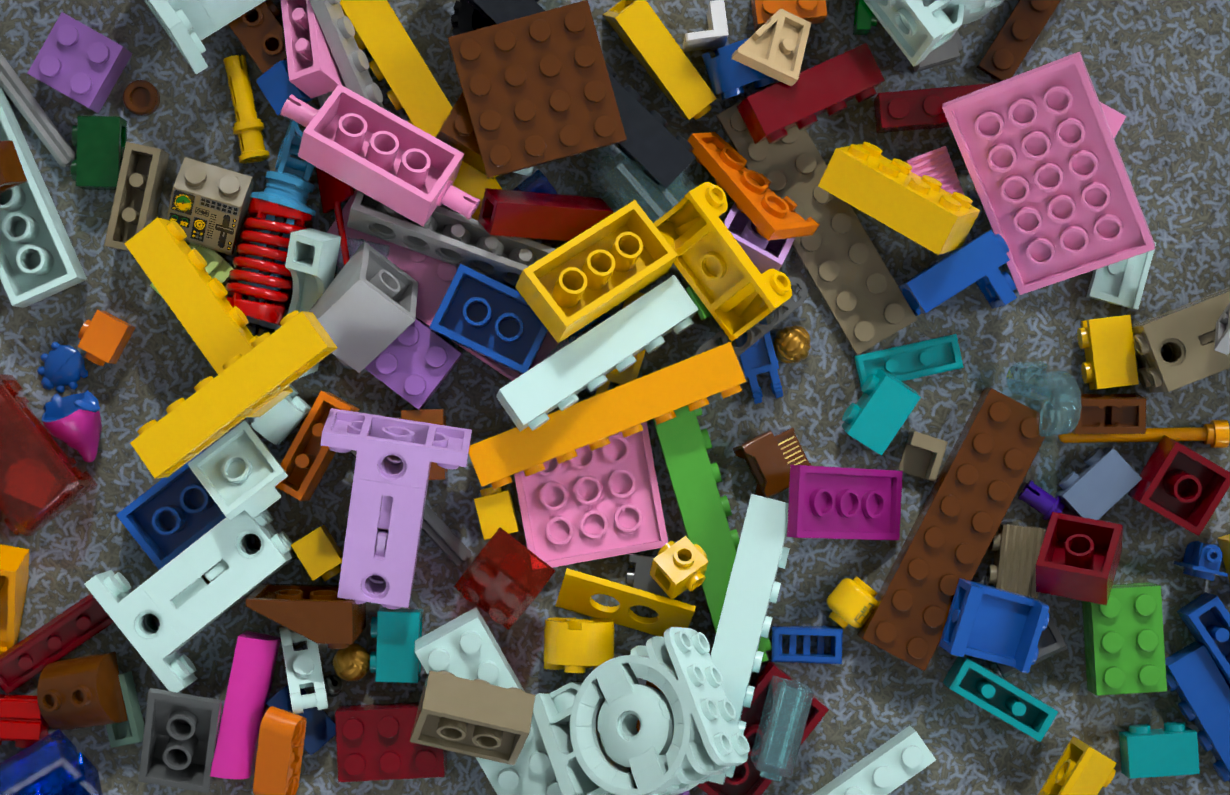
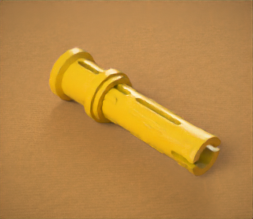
(247, 124)

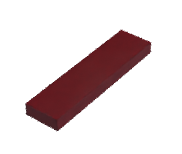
(52, 642)

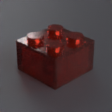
(504, 579)

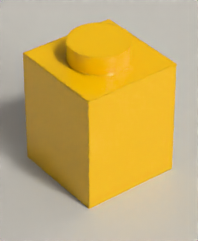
(496, 511)
(319, 553)

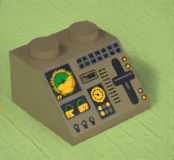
(210, 204)

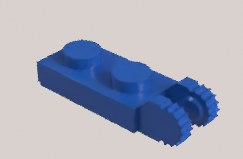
(758, 360)

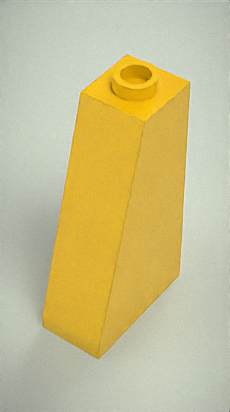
(661, 57)

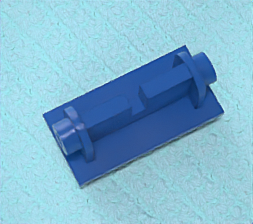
(1202, 560)

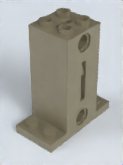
(1187, 343)

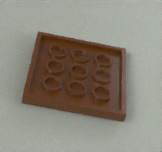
(537, 89)

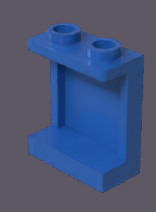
(994, 625)

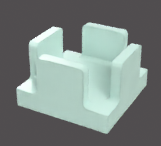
(239, 472)

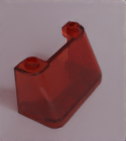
(34, 470)

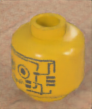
(851, 602)

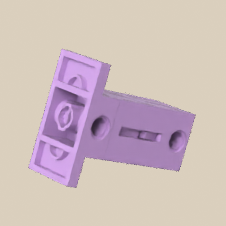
(388, 498)

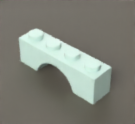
(312, 264)

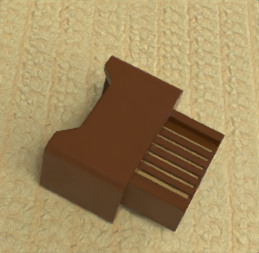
(770, 460)

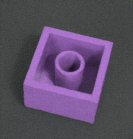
(79, 62)
(415, 364)

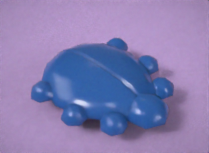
(62, 368)

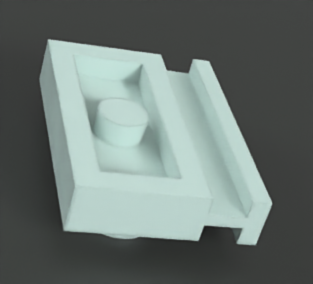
(1121, 281)

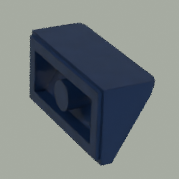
(319, 725)

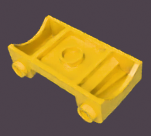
(718, 265)

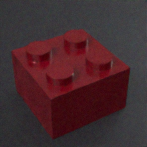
(1181, 485)
(1079, 558)

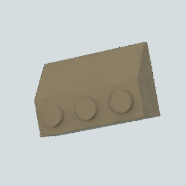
(473, 717)

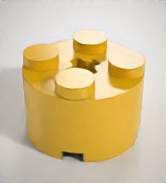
(577, 643)

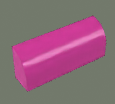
(245, 705)

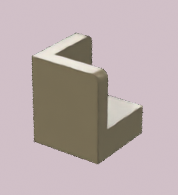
(922, 456)

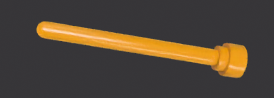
(1215, 434)

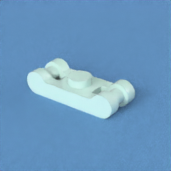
(303, 671)

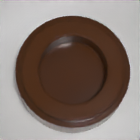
(141, 98)

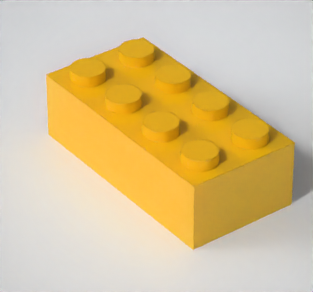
(899, 197)
(596, 271)

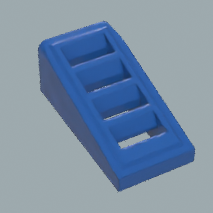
(834, 657)

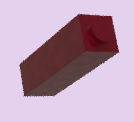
(539, 214)

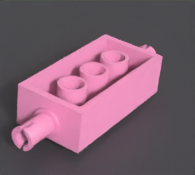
(380, 155)

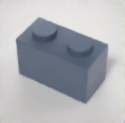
(1098, 484)

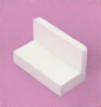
(717, 30)

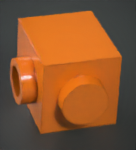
(104, 338)

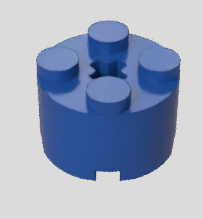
(729, 75)

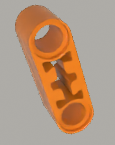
(279, 753)

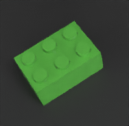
(1125, 641)

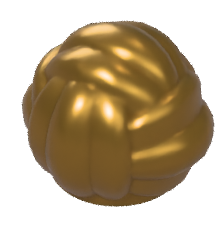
(792, 344)
(352, 662)

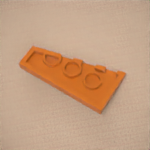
(750, 190)

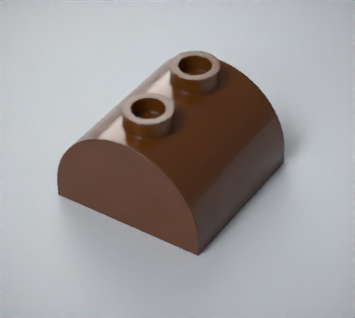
(81, 692)

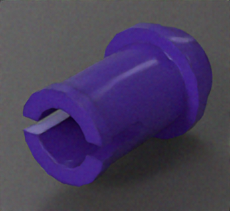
(1041, 500)

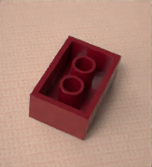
(377, 744)

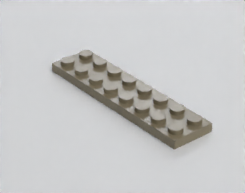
(840, 251)

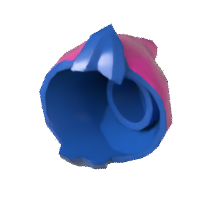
(75, 421)

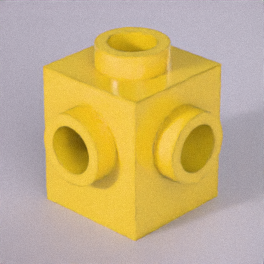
(679, 567)

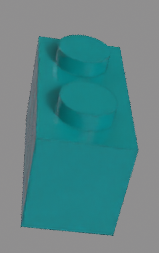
(879, 411)
(395, 649)
(1159, 751)

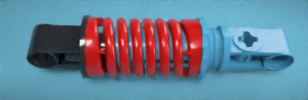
(266, 242)

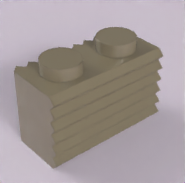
(1015, 559)

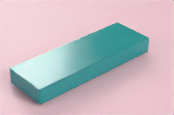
(912, 359)

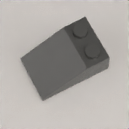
(179, 740)

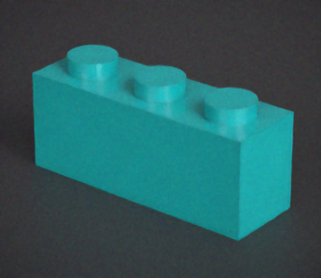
(1000, 697)

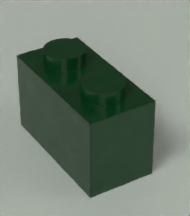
(99, 151)

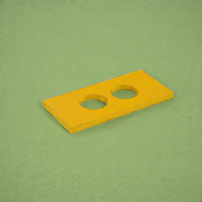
(579, 587)

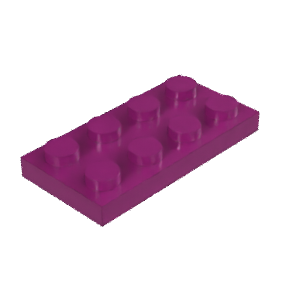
(844, 503)

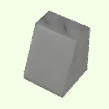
(366, 307)

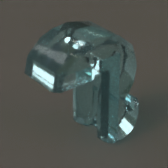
(1054, 388)

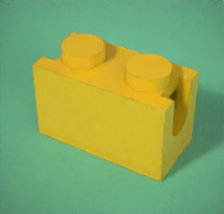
(1108, 352)

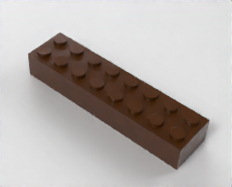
(954, 527)

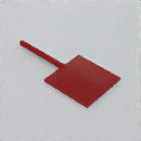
(332, 194)

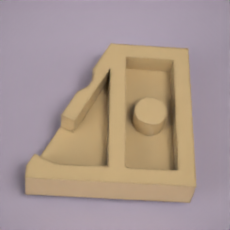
(777, 47)

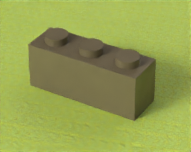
(136, 193)

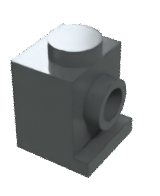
(639, 575)

